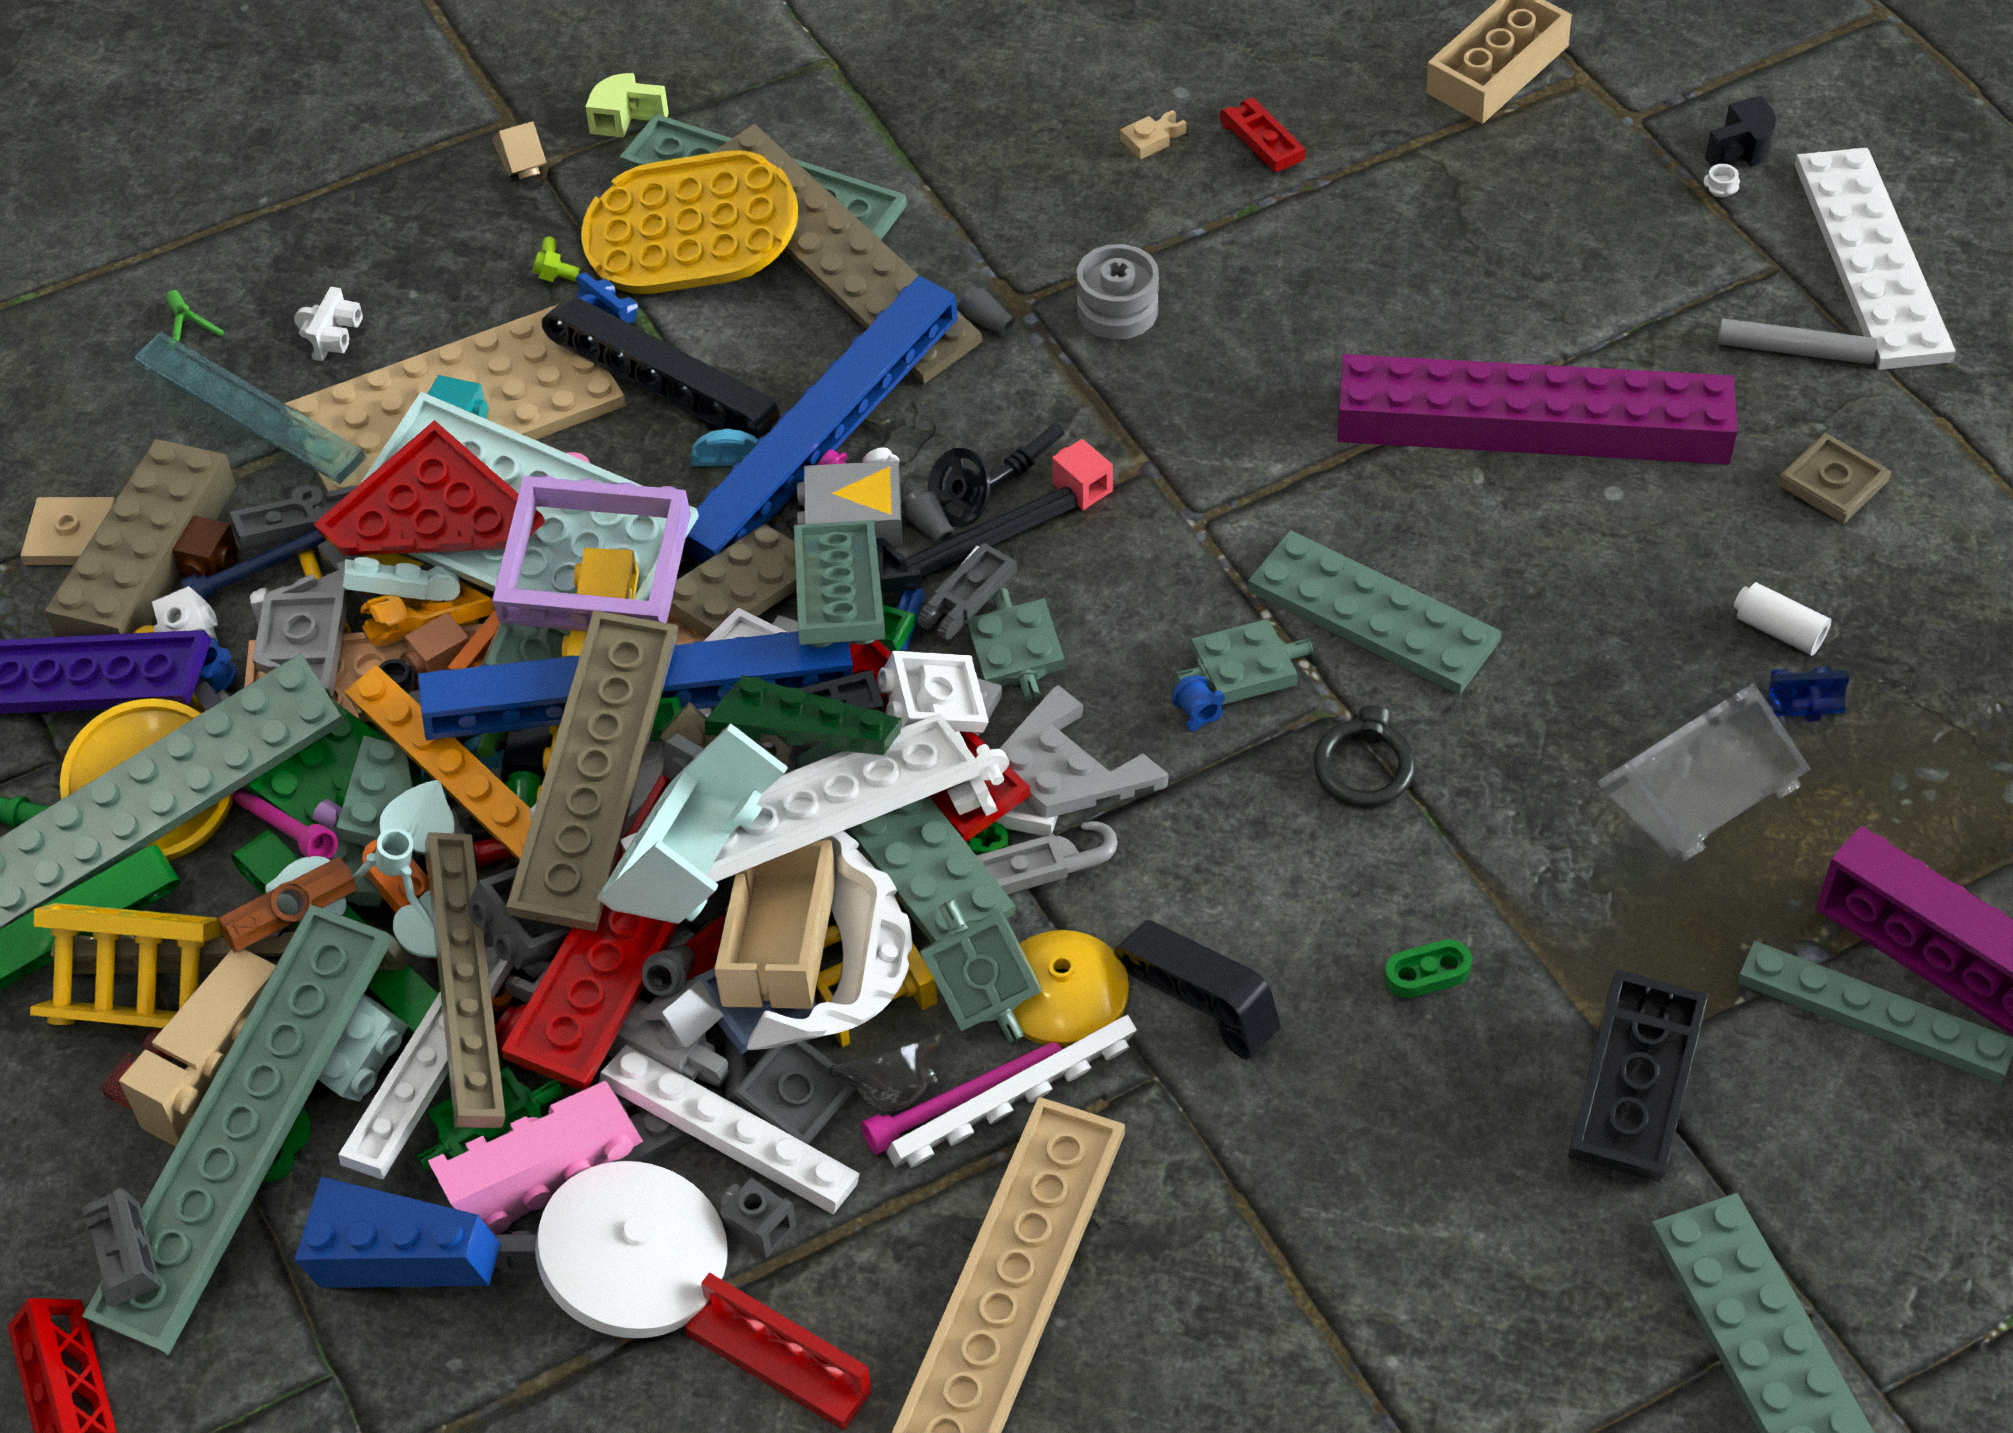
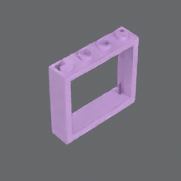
(575, 610)

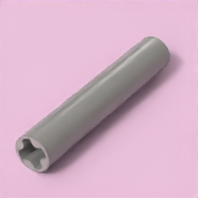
(1797, 341)

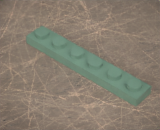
(1877, 1012)

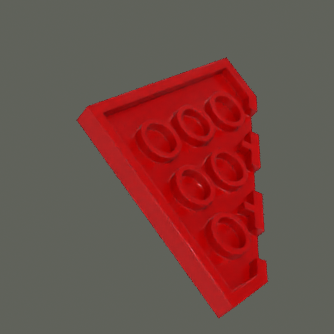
(425, 501)

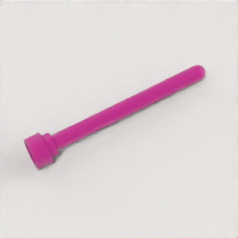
(312, 839)
(882, 1131)

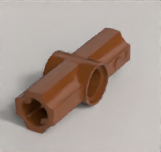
(263, 918)

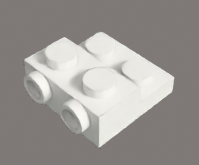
(933, 684)

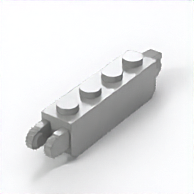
(646, 1036)

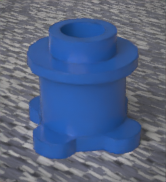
(217, 668)
(1198, 701)

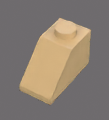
(520, 150)

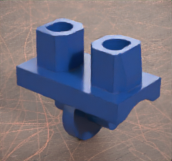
(602, 295)

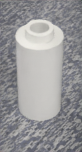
(1782, 618)

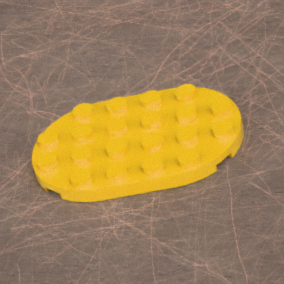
(690, 222)

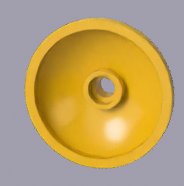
(1074, 1001)

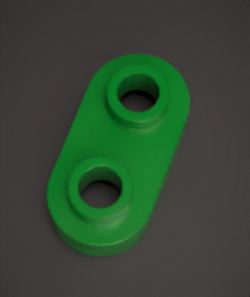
(1425, 968)

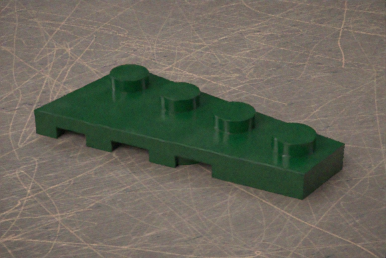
(802, 718)

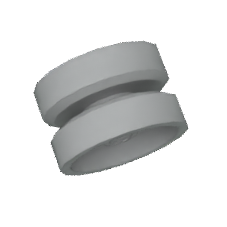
(1117, 291)

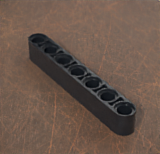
(659, 368)

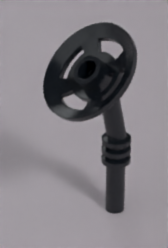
(967, 487)

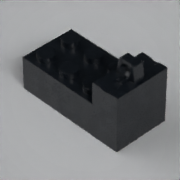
(1638, 1075)

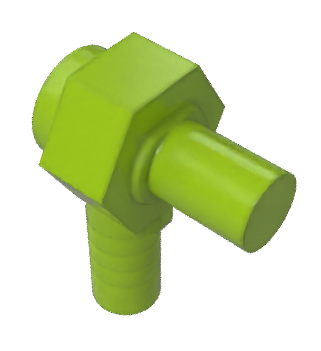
(549, 265)

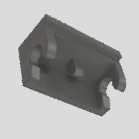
(121, 1247)

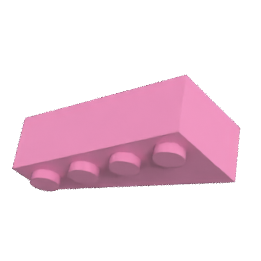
(536, 1157)

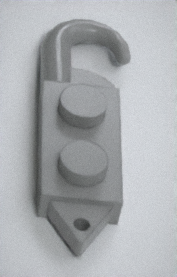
(1046, 859)

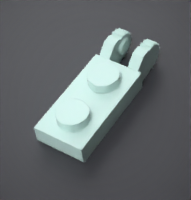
(400, 580)

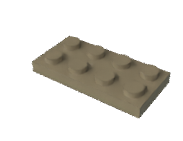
(744, 576)

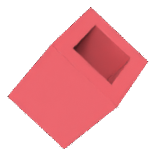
(1084, 472)

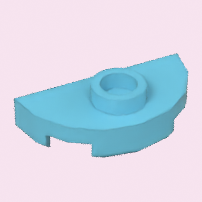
(722, 448)

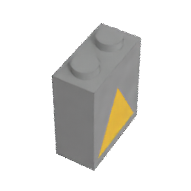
(853, 494)

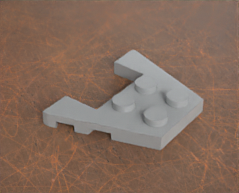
(1060, 771)

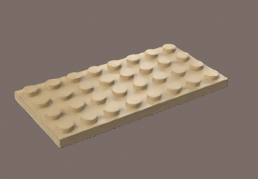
(522, 374)

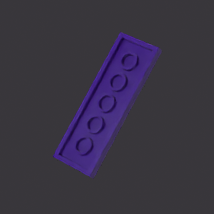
(99, 670)

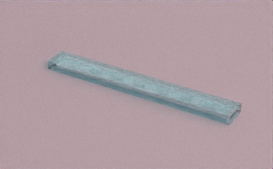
(251, 407)

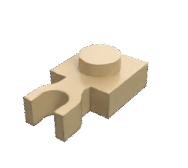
(1151, 136)

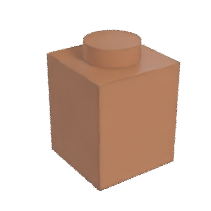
(435, 645)

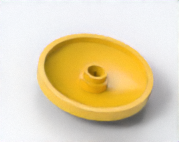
(122, 734)

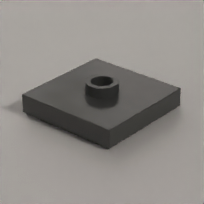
(793, 1090)

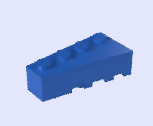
(392, 1241)

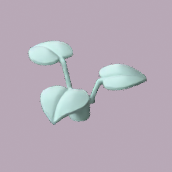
(402, 830)

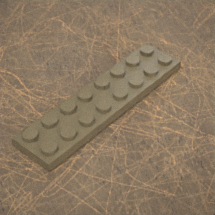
(593, 771)

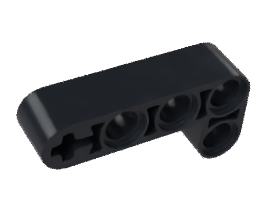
(1204, 981)

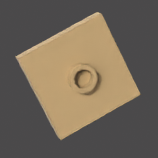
(62, 528)

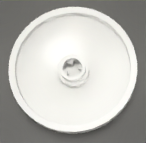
(629, 1248)

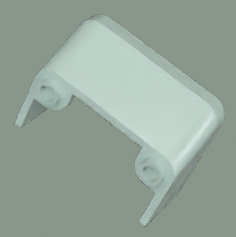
(683, 834)

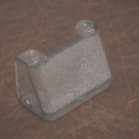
(1707, 773)

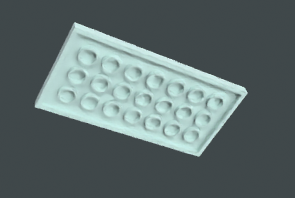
(566, 532)

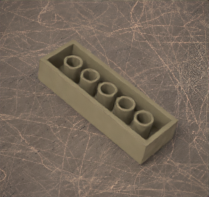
(131, 551)

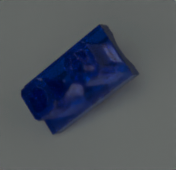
(1808, 693)

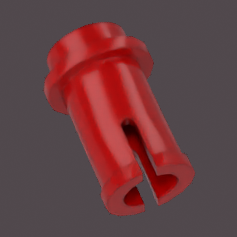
(490, 852)

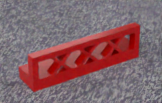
(780, 1353)
(47, 1380)

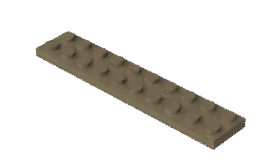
(850, 257)

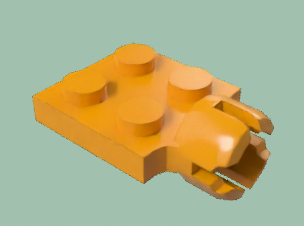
(401, 615)

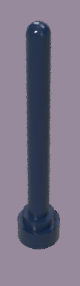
(207, 586)

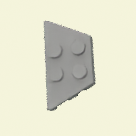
(306, 621)

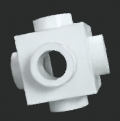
(184, 612)

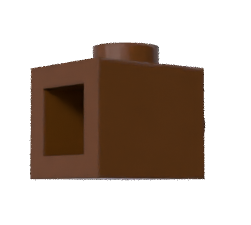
(205, 547)

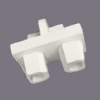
(324, 323)
(974, 792)

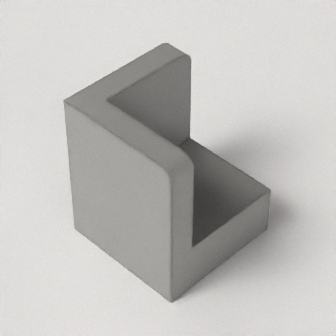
(685, 1013)

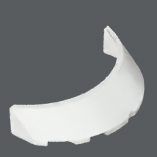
(874, 948)

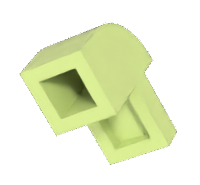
(620, 100)

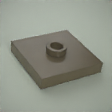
(1834, 478)

